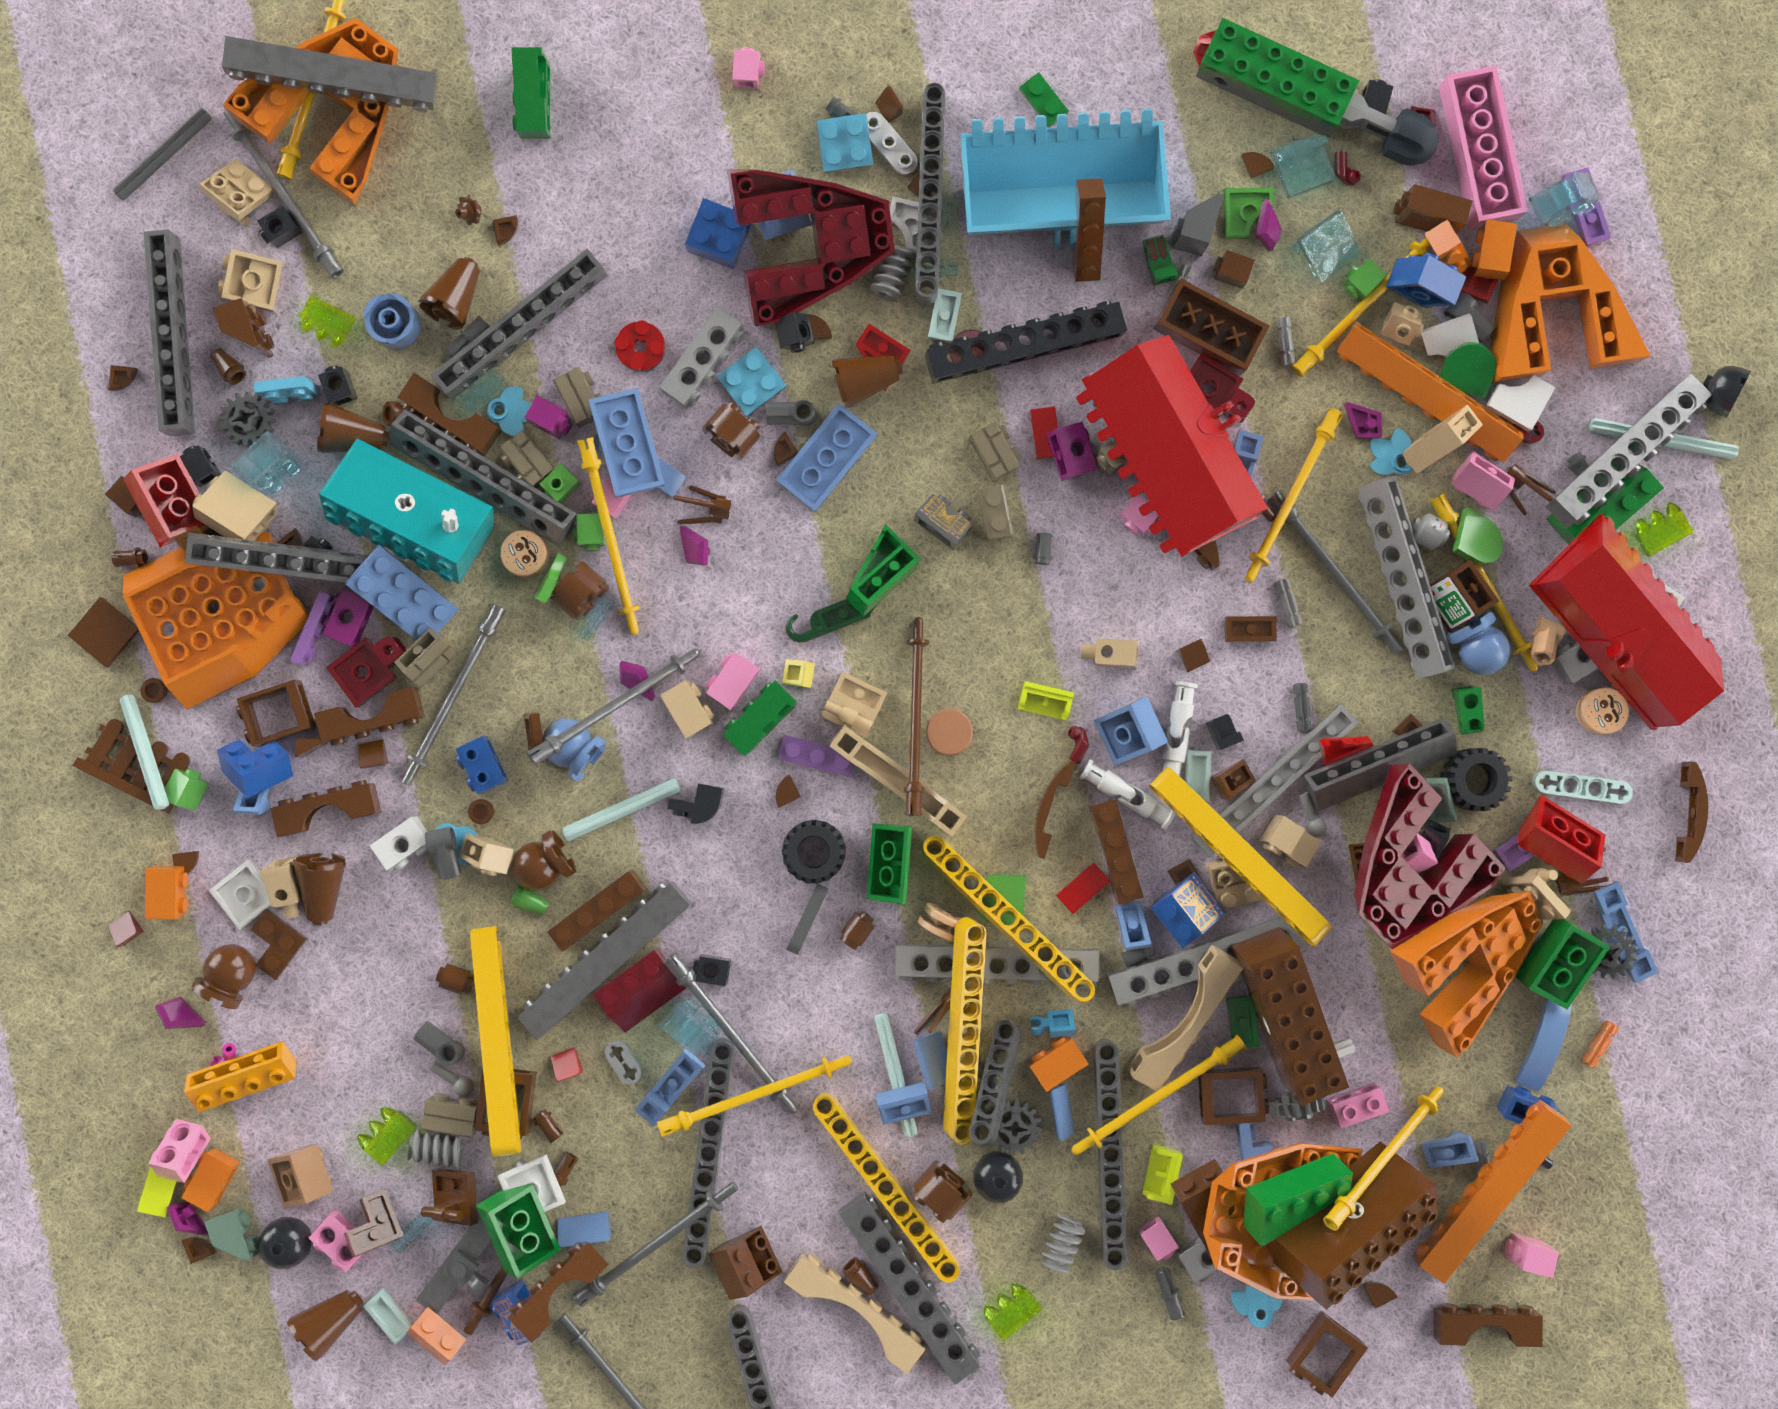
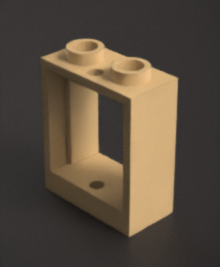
(1442, 439)

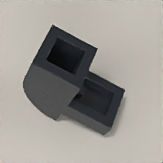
(705, 807)

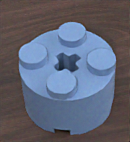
(404, 329)

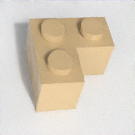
(1290, 840)

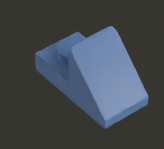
(254, 805)
(1132, 926)
(1247, 1149)
(1450, 1151)

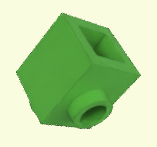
(1363, 280)
(560, 484)
(589, 532)
(186, 788)

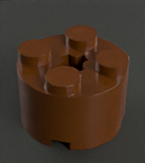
(732, 431)
(578, 591)
(941, 1191)

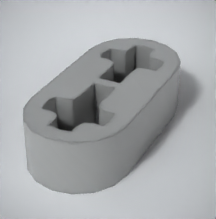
(618, 1065)

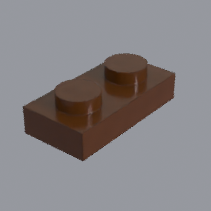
(1250, 629)

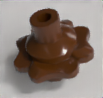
(468, 210)

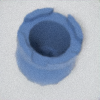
(1481, 646)
(576, 752)

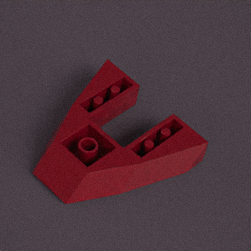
(848, 231)
(1389, 890)

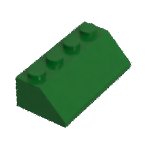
(1619, 506)

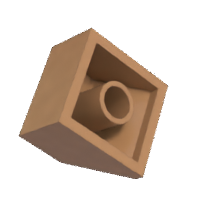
(300, 1175)

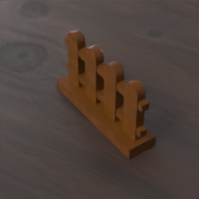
(121, 765)

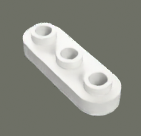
(894, 153)

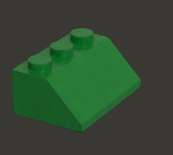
(889, 863)
(1562, 962)
(518, 1229)

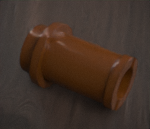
(132, 557)
(547, 1125)

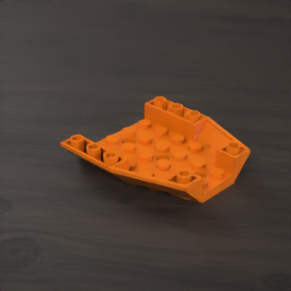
(208, 649)
(1227, 1239)

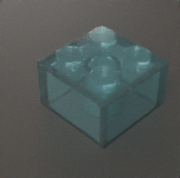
(1564, 199)
(267, 463)
(690, 1026)

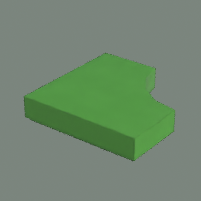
(1243, 209)
(550, 578)

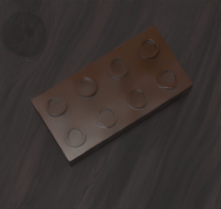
(1211, 327)

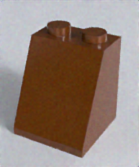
(1194, 1193)

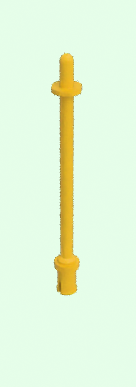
(290, 152)
(1315, 353)
(1324, 434)
(592, 465)
(1447, 514)
(1219, 1056)
(685, 1119)
(1345, 1205)

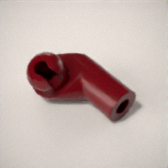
(1343, 172)
(1081, 743)

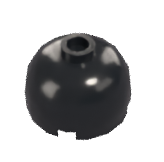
(1725, 388)
(998, 1177)
(285, 1243)

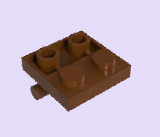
(453, 1197)

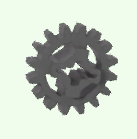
(237, 414)
(1618, 945)
(1288, 1107)
(1026, 1127)

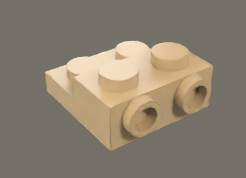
(250, 278)

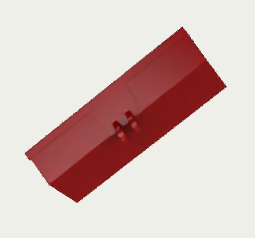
(1172, 446)
(1631, 626)

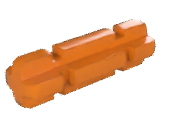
(1600, 1044)

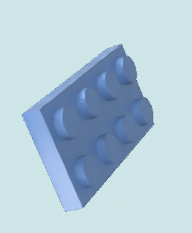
(626, 442)
(827, 457)
(400, 594)

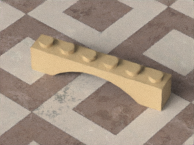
(895, 777)
(1157, 1060)
(813, 1280)

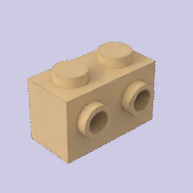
(687, 708)
(486, 854)

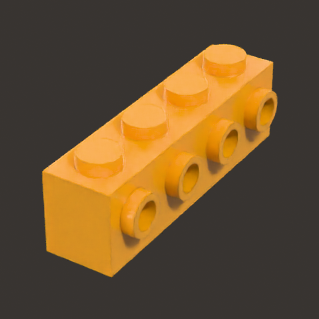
(240, 1076)

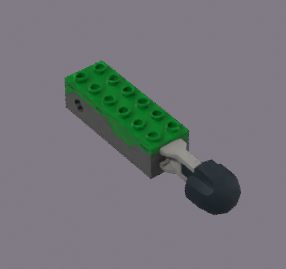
(1306, 91)

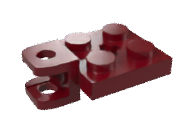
(1225, 385)
(378, 663)

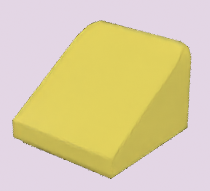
(798, 673)

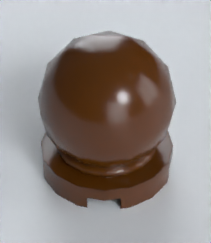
(540, 863)
(225, 975)

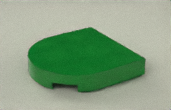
(1470, 369)

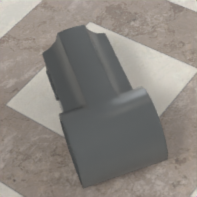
(1465, 305)
(787, 413)
(442, 846)
(437, 1042)

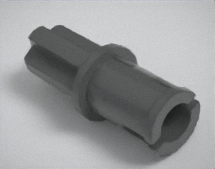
(475, 329)
(1169, 1293)

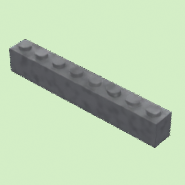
(329, 73)
(604, 960)

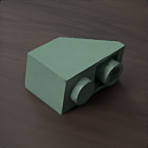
(227, 1233)

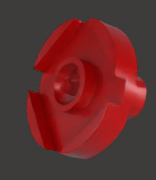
(641, 332)

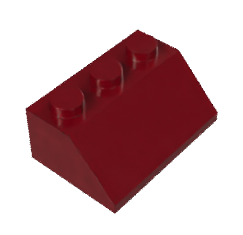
(638, 991)

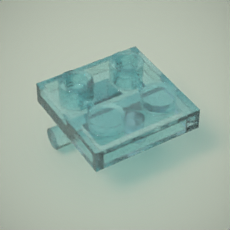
(1303, 165)
(1328, 246)

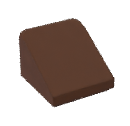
(889, 104)
(1193, 655)
(305, 746)
(372, 754)

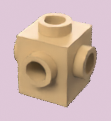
(1402, 324)

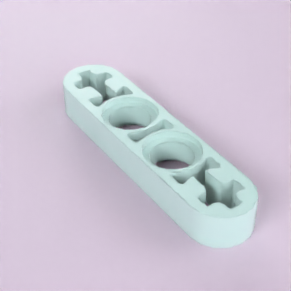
(1581, 787)

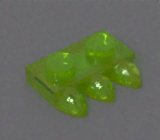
(327, 319)
(1663, 530)
(387, 1136)
(1013, 1311)

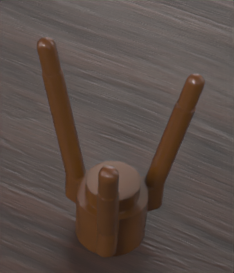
(1523, 477)
(718, 507)
(1569, 886)
(945, 1002)

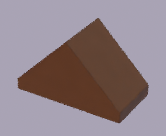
(1233, 779)

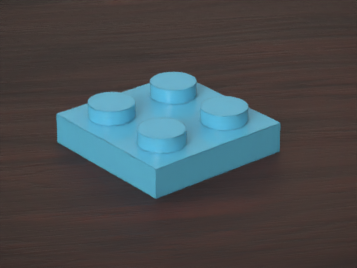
(845, 142)
(751, 381)
(285, 389)

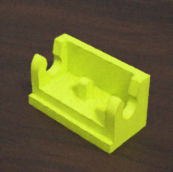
(1045, 700)
(1161, 1171)
(156, 1195)

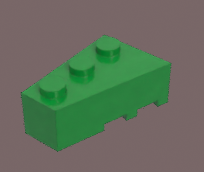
(531, 92)
(882, 571)
(759, 718)

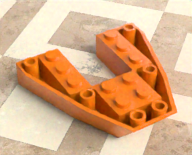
(350, 152)
(1553, 266)
(1496, 941)

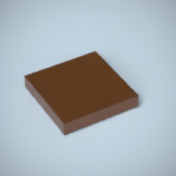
(104, 632)

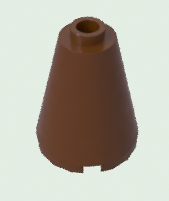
(452, 293)
(865, 376)
(341, 429)
(319, 884)
(325, 1322)

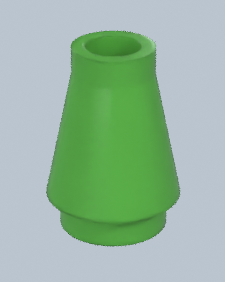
(528, 901)

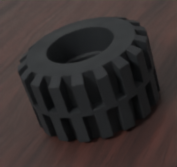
(1496, 775)
(808, 873)

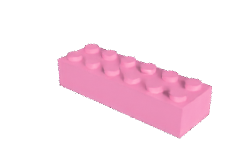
(1483, 146)

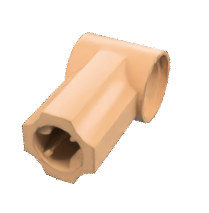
(1546, 640)

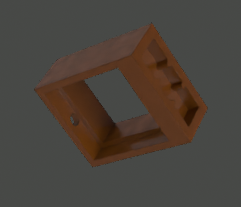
(1428, 208)
(299, 704)
(524, 1077)
(1206, 1096)
(1307, 1342)

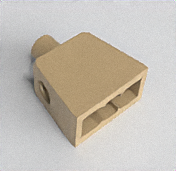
(1124, 653)
(278, 878)

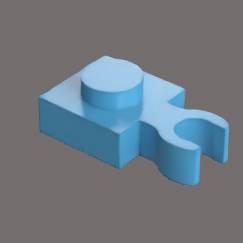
(1058, 1024)

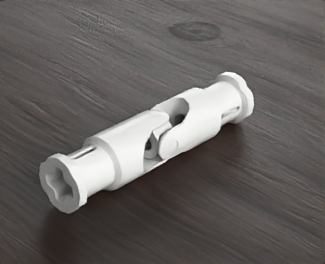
(1180, 718)
(1114, 786)

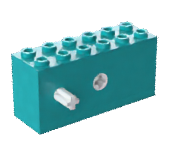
(407, 511)

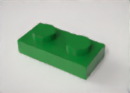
(1043, 98)
(1243, 1020)

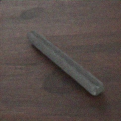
(162, 154)

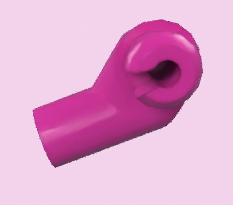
(229, 1052)

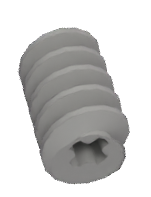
(890, 273)
(435, 1149)
(1064, 1242)

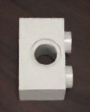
(388, 848)

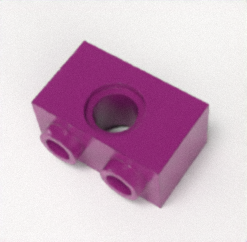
(548, 418)
(1067, 463)
(352, 631)

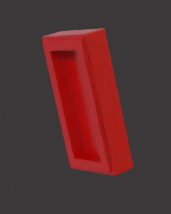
(1043, 422)
(1083, 888)

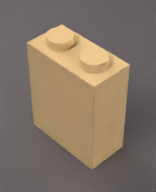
(234, 508)

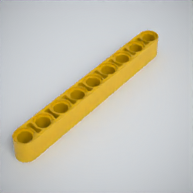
(1240, 856)
(1012, 931)
(958, 1021)
(495, 1042)
(889, 1198)

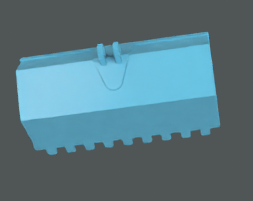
(1030, 175)

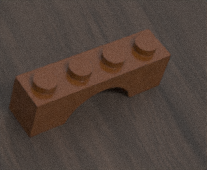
(1090, 229)
(424, 397)
(400, 707)
(296, 816)
(1116, 851)
(597, 910)
(532, 1314)
(1456, 1324)

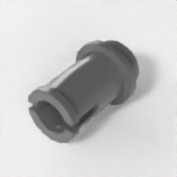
(838, 109)
(1577, 463)
(1043, 549)
(1137, 955)

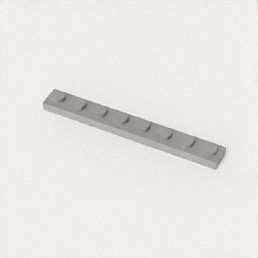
(1283, 773)

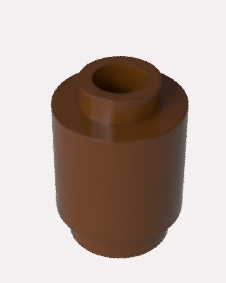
(857, 930)
(455, 979)

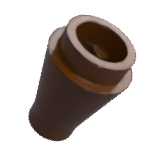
(228, 367)
(860, 1276)

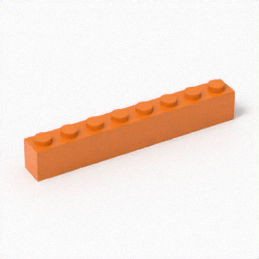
(1426, 389)
(1492, 1190)

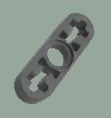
(807, 919)

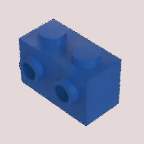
(481, 765)
(1516, 1102)

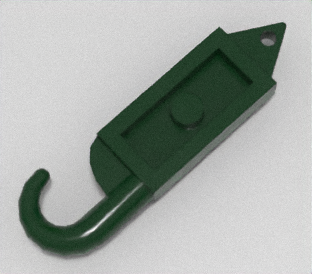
(827, 621)

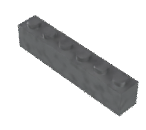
(1370, 767)

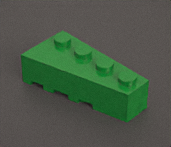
(1294, 1196)

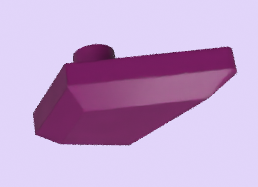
(1268, 226)
(1364, 421)
(694, 546)
(633, 674)
(178, 1014)
(186, 1219)

